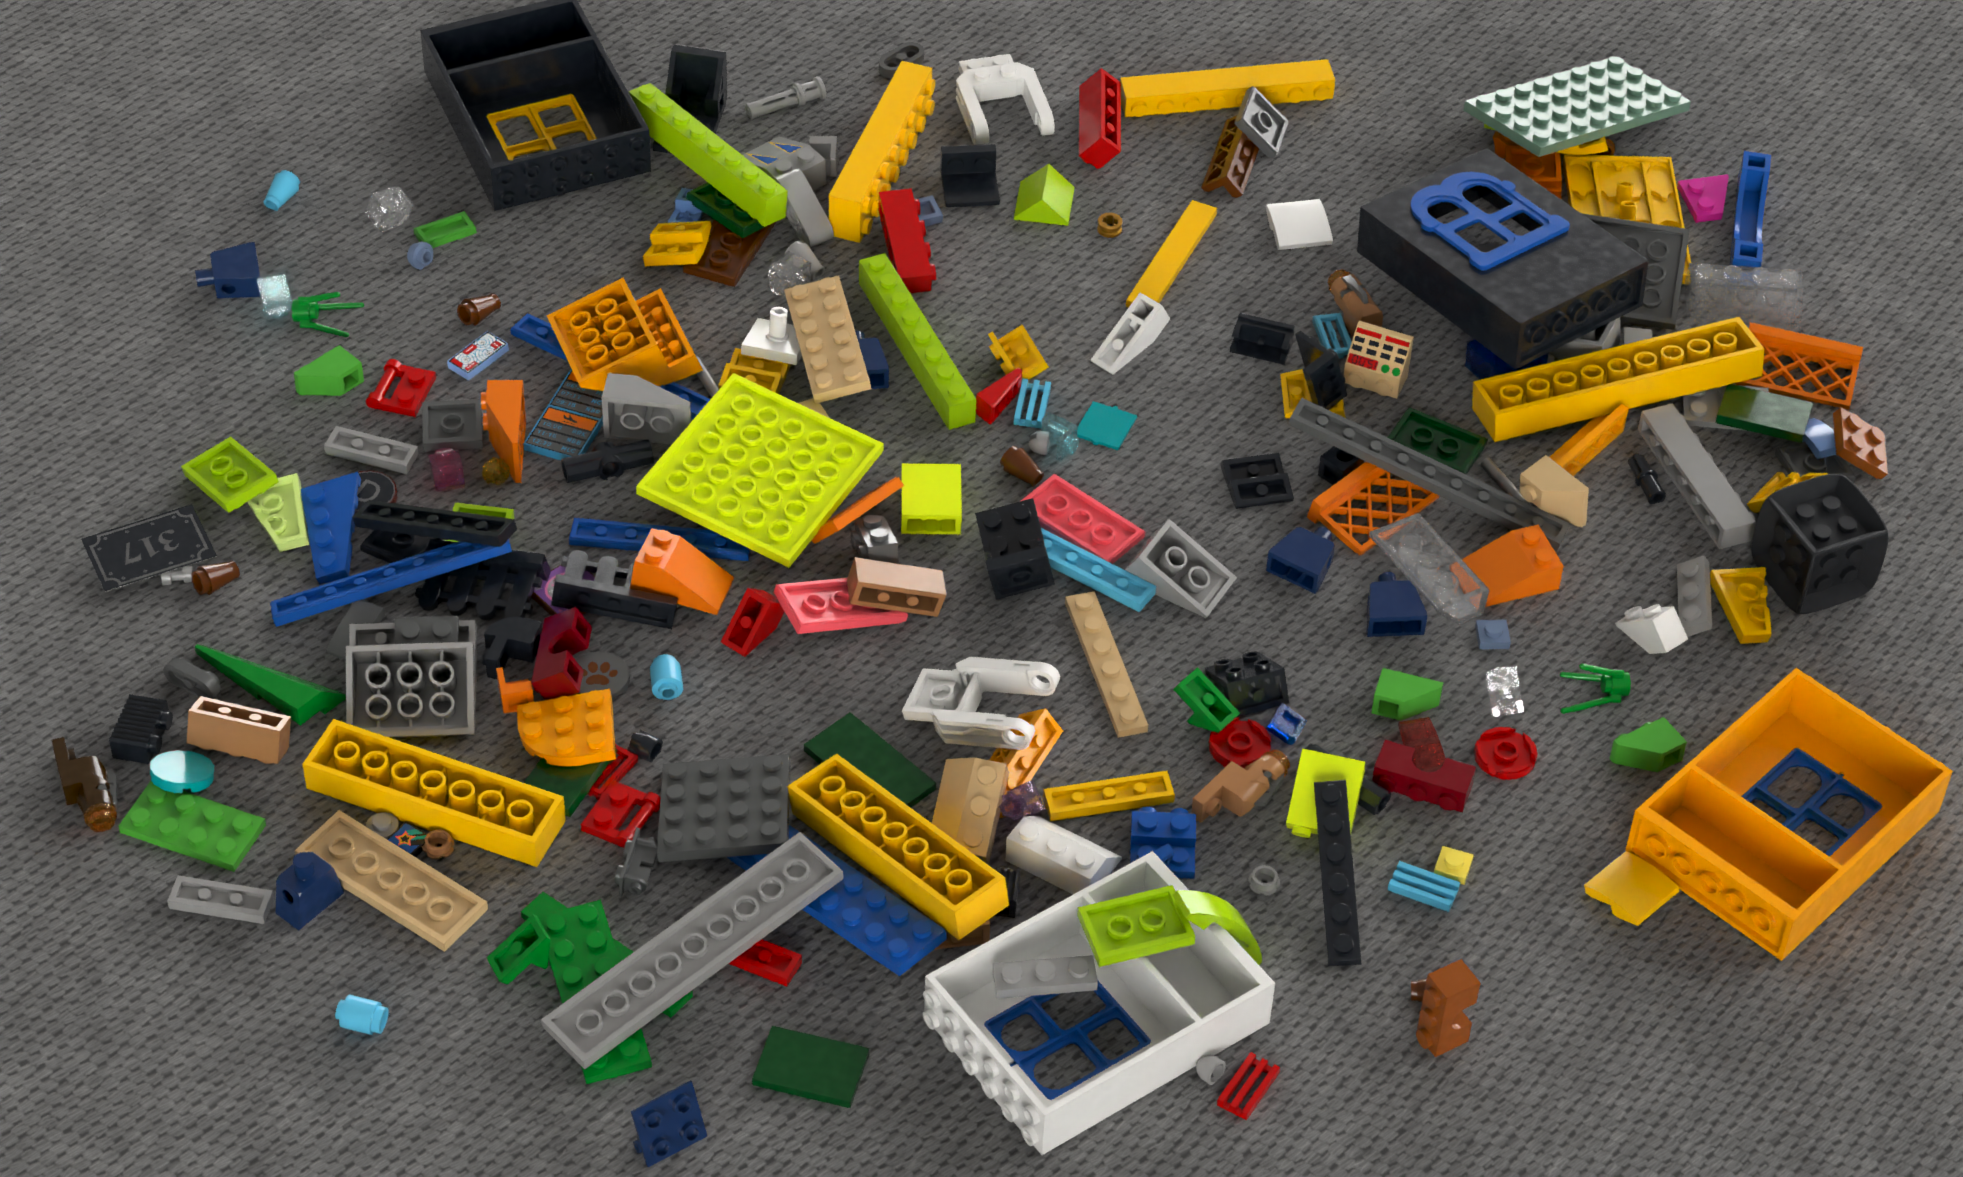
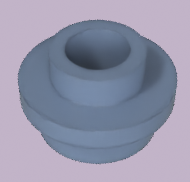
(420, 255)

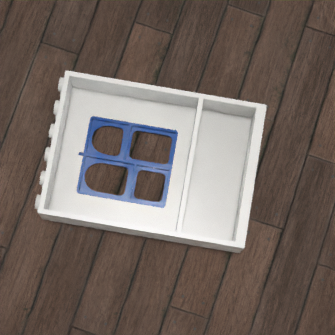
(1171, 1001)

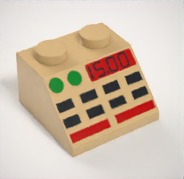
(1378, 359)

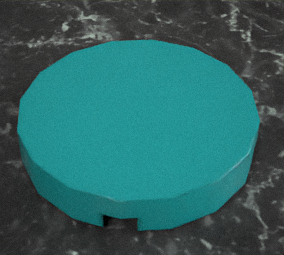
(181, 771)

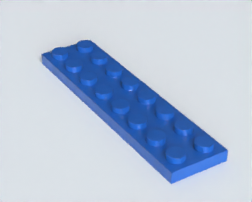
(869, 916)

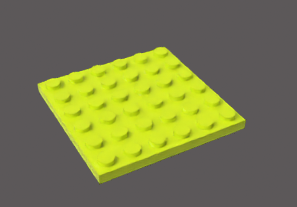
(760, 469)

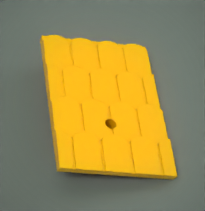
(1625, 189)

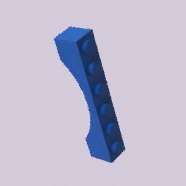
(1749, 210)

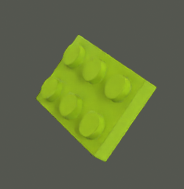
(229, 474)
(1135, 926)

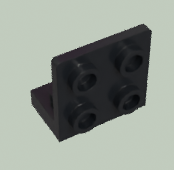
(969, 175)
(1321, 372)
(1251, 682)

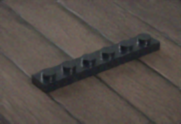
(435, 523)
(1337, 873)

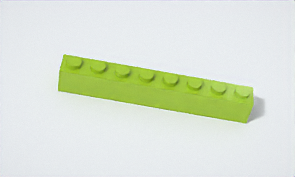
(710, 156)
(917, 341)

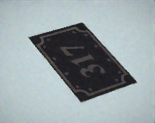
(148, 547)

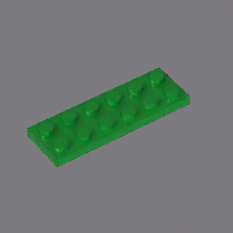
(578, 956)

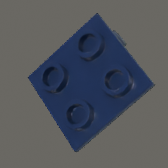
(668, 1124)

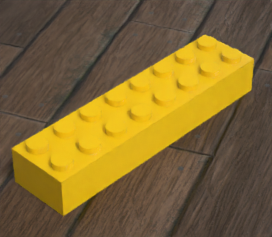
(881, 151)
(435, 792)
(898, 846)

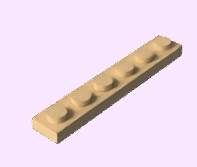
(1106, 664)

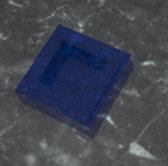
(1286, 724)

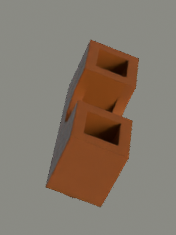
(1441, 1017)

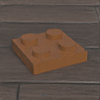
(1860, 443)

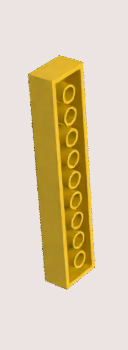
(1619, 375)

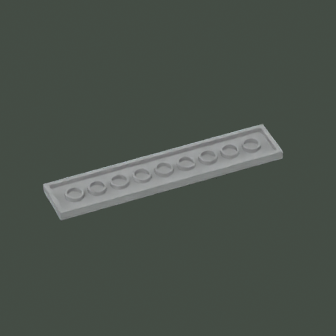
(691, 950)

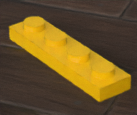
(1108, 795)

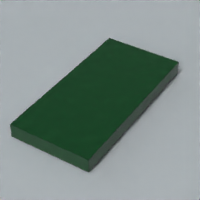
(873, 757)

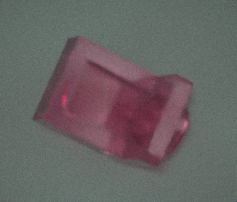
(447, 469)

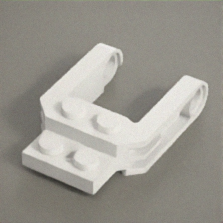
(997, 79)
(953, 697)

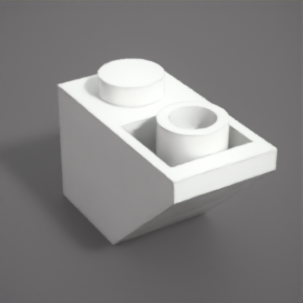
(1653, 628)

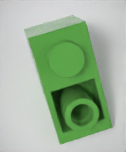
(330, 374)
(1404, 695)
(1650, 747)

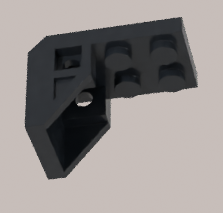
(697, 84)
(1014, 549)

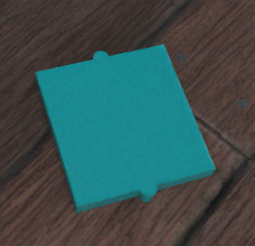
(1106, 425)

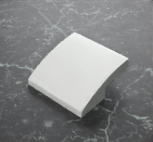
(1299, 224)

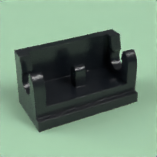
(1262, 338)

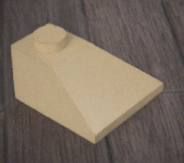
(1555, 491)

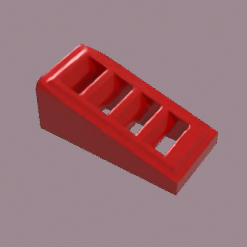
(997, 396)

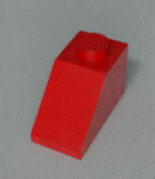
(753, 621)

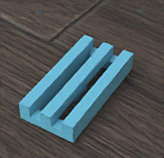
(1327, 318)
(1035, 387)
(1425, 882)

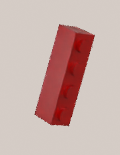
(1099, 119)
(905, 239)

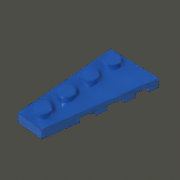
(330, 525)

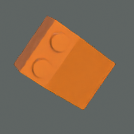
(506, 422)
(1517, 565)
(679, 570)

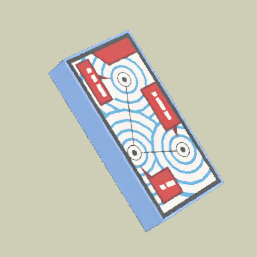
(478, 355)

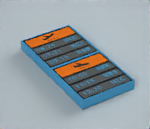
(567, 422)

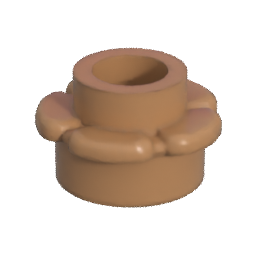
(435, 838)

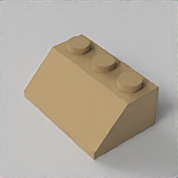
(970, 803)

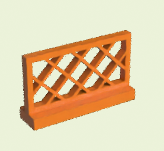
(1803, 349)
(1353, 487)

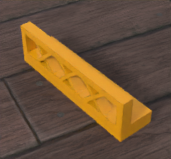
(1590, 440)
(1025, 762)

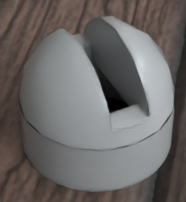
(1040, 442)
(1209, 1065)

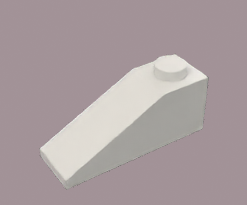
(1131, 334)

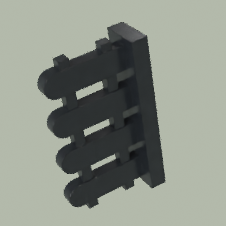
(517, 567)
(606, 599)

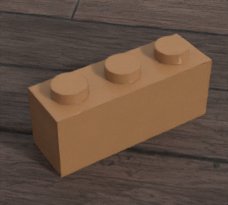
(896, 587)
(238, 730)

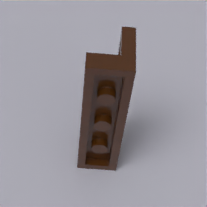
(1231, 160)

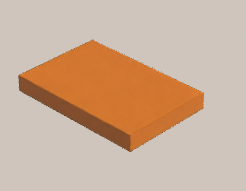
(857, 509)

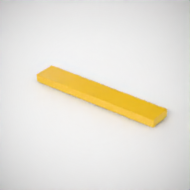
(1174, 252)

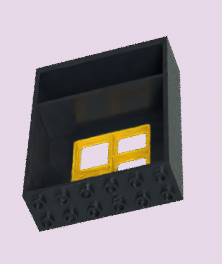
(527, 64)

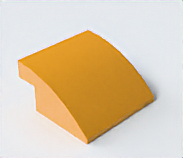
(623, 336)

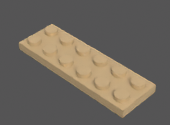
(827, 339)
(395, 881)

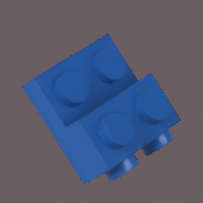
(1155, 829)

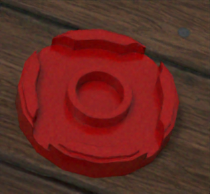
(1239, 742)
(1505, 753)

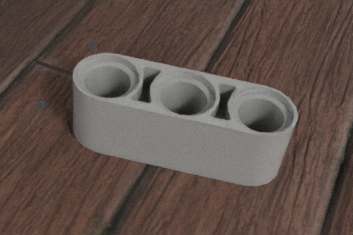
(804, 209)

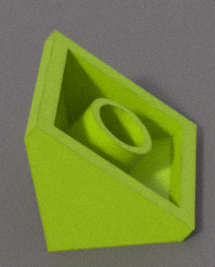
(1045, 198)

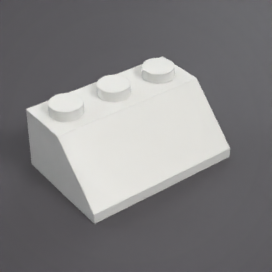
(1058, 854)

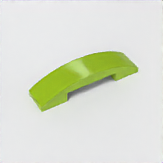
(1206, 908)

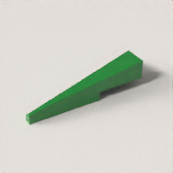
(286, 692)

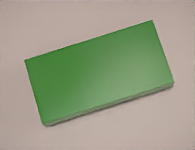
(445, 230)

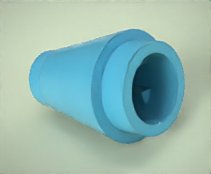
(281, 190)

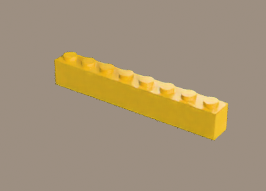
(1225, 87)

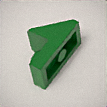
(1209, 705)
(524, 946)

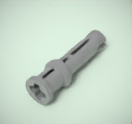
(797, 95)

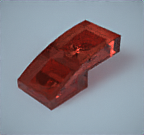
(1424, 738)

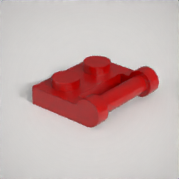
(408, 395)
(613, 810)

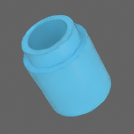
(666, 677)
(361, 1015)

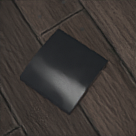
(1257, 480)

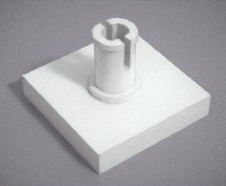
(773, 339)

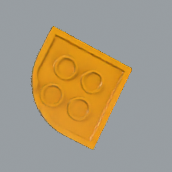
(569, 728)

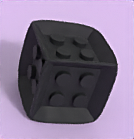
(1819, 543)

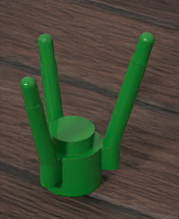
(307, 308)
(1613, 682)

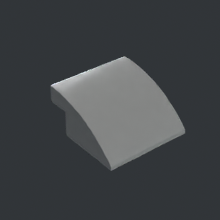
(411, 686)

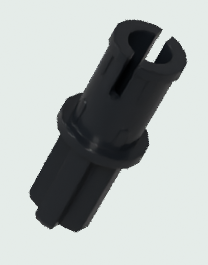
(1646, 479)

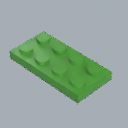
(193, 826)

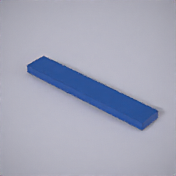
(633, 535)

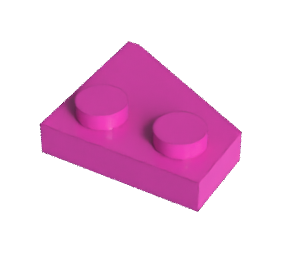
(1705, 196)

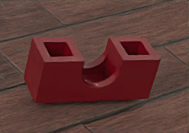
(555, 668)
(1445, 787)

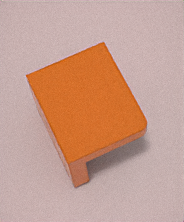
(513, 692)

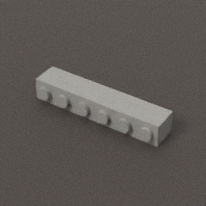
(1696, 476)

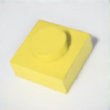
(1453, 864)

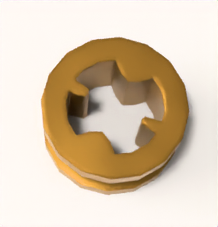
(1109, 231)

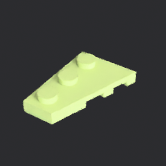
(282, 513)

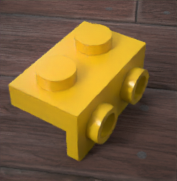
(1018, 352)

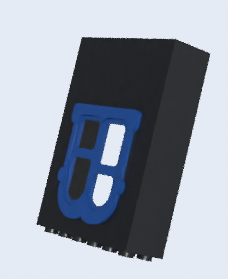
(1519, 296)

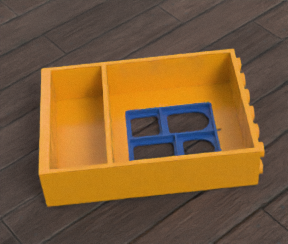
(1751, 865)

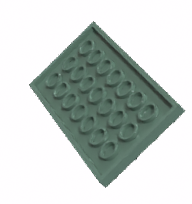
(1576, 106)

